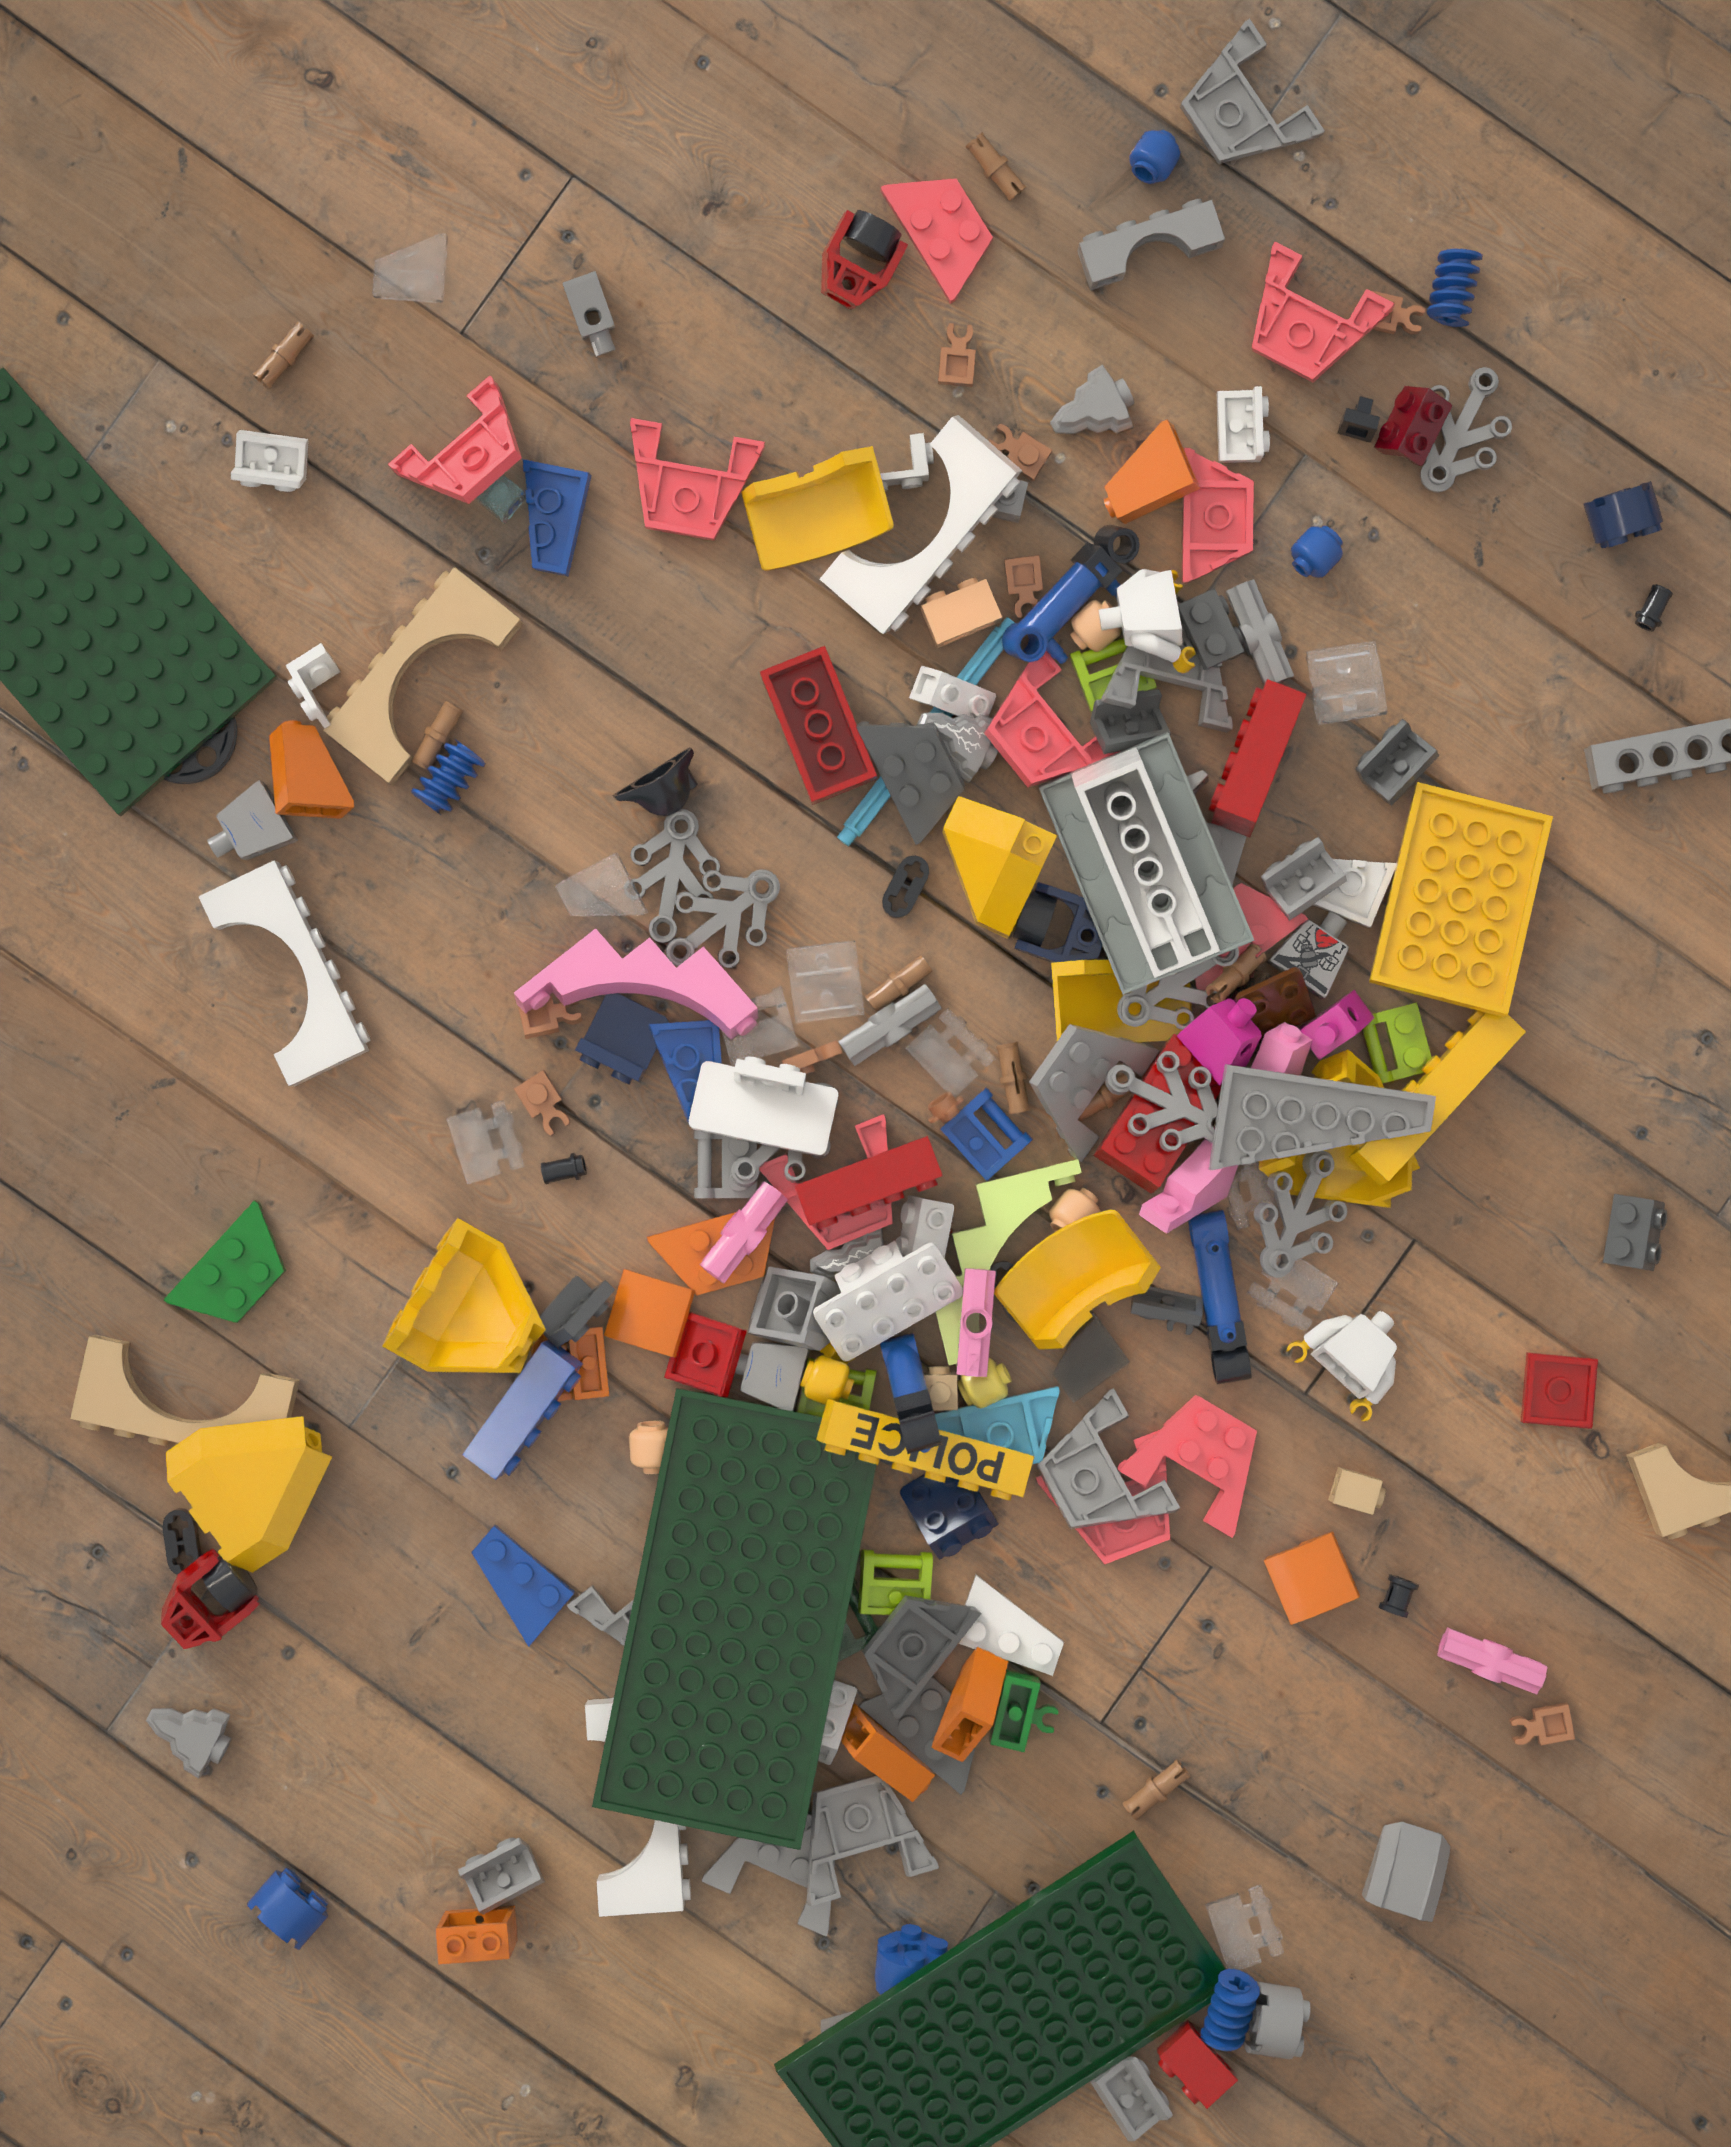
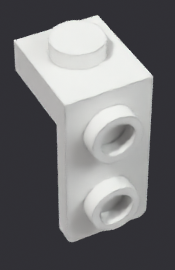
(921, 456)

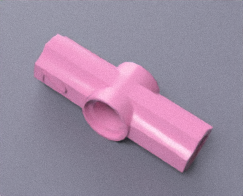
(743, 1232)
(974, 1346)
(1492, 1661)

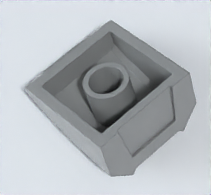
(786, 1308)
(1407, 1871)

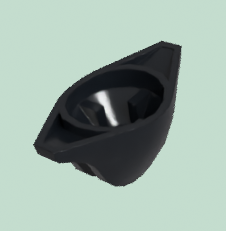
(664, 788)

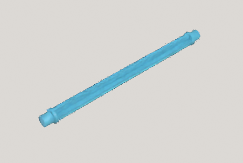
(879, 794)

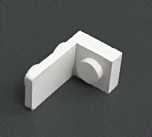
(308, 673)
(951, 693)
(837, 1717)

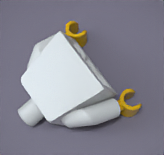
(1150, 616)
(1355, 1354)

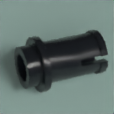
(1653, 608)
(564, 1169)

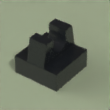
(1359, 422)

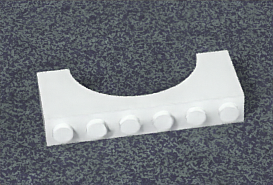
(977, 480)
(329, 1029)
(655, 1876)

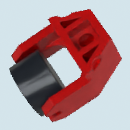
(871, 237)
(190, 1619)

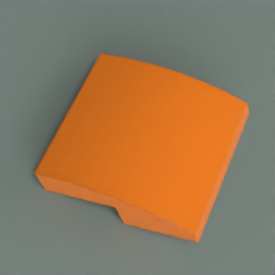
(649, 1313)
(593, 1372)
(1311, 1578)

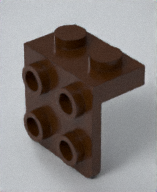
(1280, 1001)

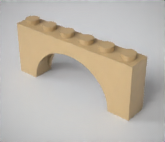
(452, 612)
(113, 1399)
(1674, 1496)

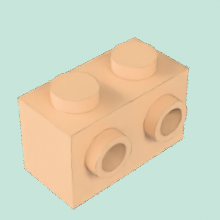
(960, 612)

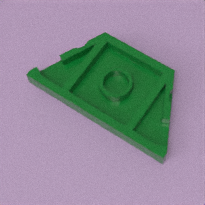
(233, 1270)

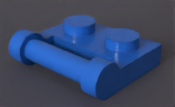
(977, 1142)

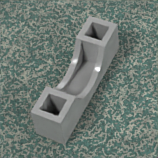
(1191, 230)

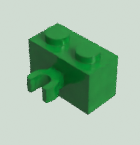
(1017, 1711)

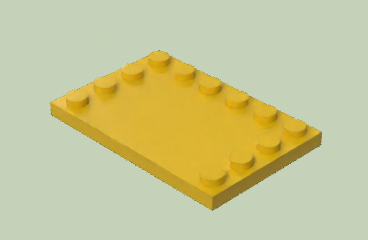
(1461, 899)

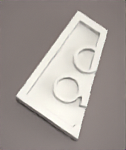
(1362, 893)
(1010, 1631)

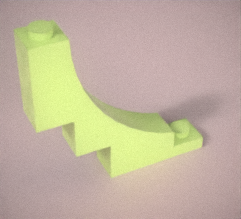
(1004, 1207)

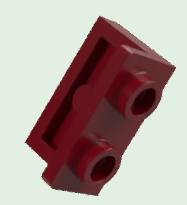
(1413, 424)

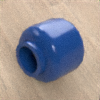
(1154, 156)
(1316, 551)

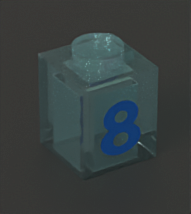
(502, 498)

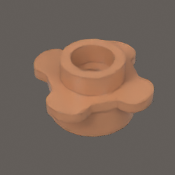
(944, 1107)

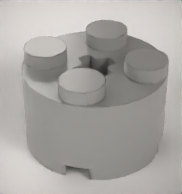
(1278, 2022)

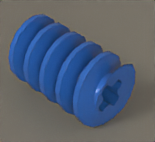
(1451, 286)
(448, 777)
(1230, 2010)

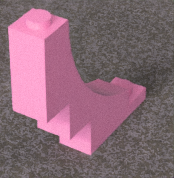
(597, 969)
(1192, 1185)

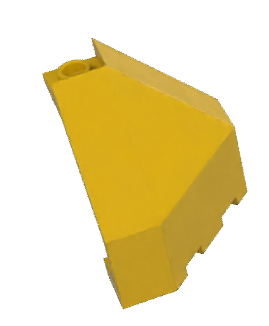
(995, 861)
(1347, 1179)
(467, 1309)
(249, 1484)

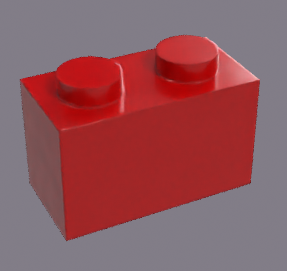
(1196, 2065)

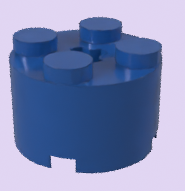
(288, 1908)
(904, 1954)

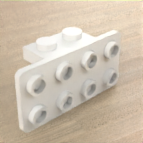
(764, 1105)
(885, 1297)

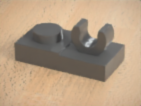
(1169, 1305)

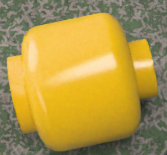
(826, 1380)

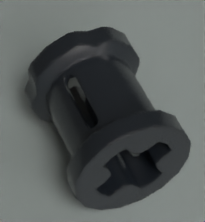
(1398, 1595)

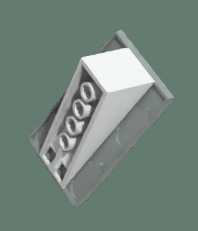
(1146, 863)

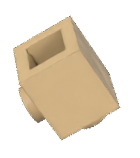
(942, 1388)

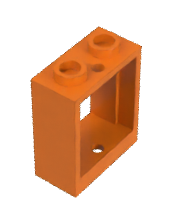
(465, 1940)

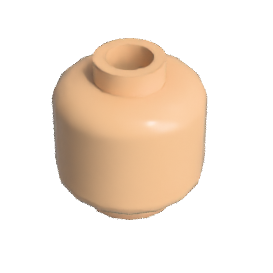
(1088, 629)
(1072, 1206)
(648, 1445)

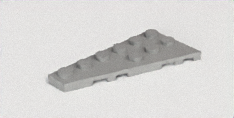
(1291, 1115)

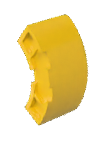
(819, 512)
(1089, 996)
(1072, 1274)

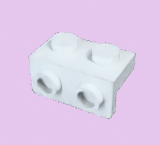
(1241, 425)
(270, 460)
(924, 1223)

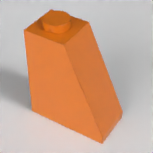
(1151, 476)
(305, 774)
(971, 1705)
(885, 1755)

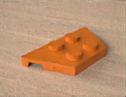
(688, 1245)

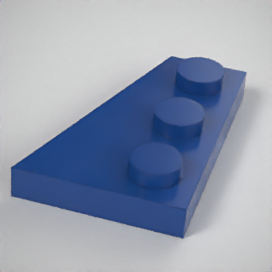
(555, 509)
(683, 1051)
(521, 1582)

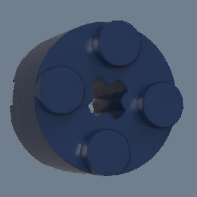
(1624, 513)

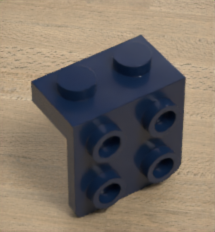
(621, 1038)
(947, 1514)

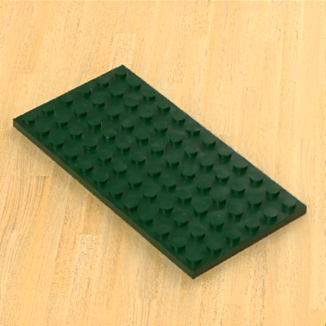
(102, 622)
(735, 1622)
(1012, 2013)

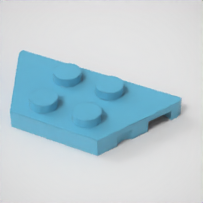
(1013, 1423)

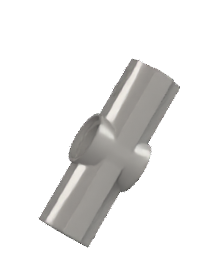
(1259, 632)
(890, 1025)

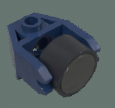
(1036, 918)

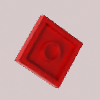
(707, 1355)
(1559, 1390)

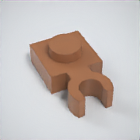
(1399, 316)
(957, 362)
(1025, 452)
(1023, 578)
(546, 1019)
(807, 1059)
(539, 1098)
(1550, 1725)

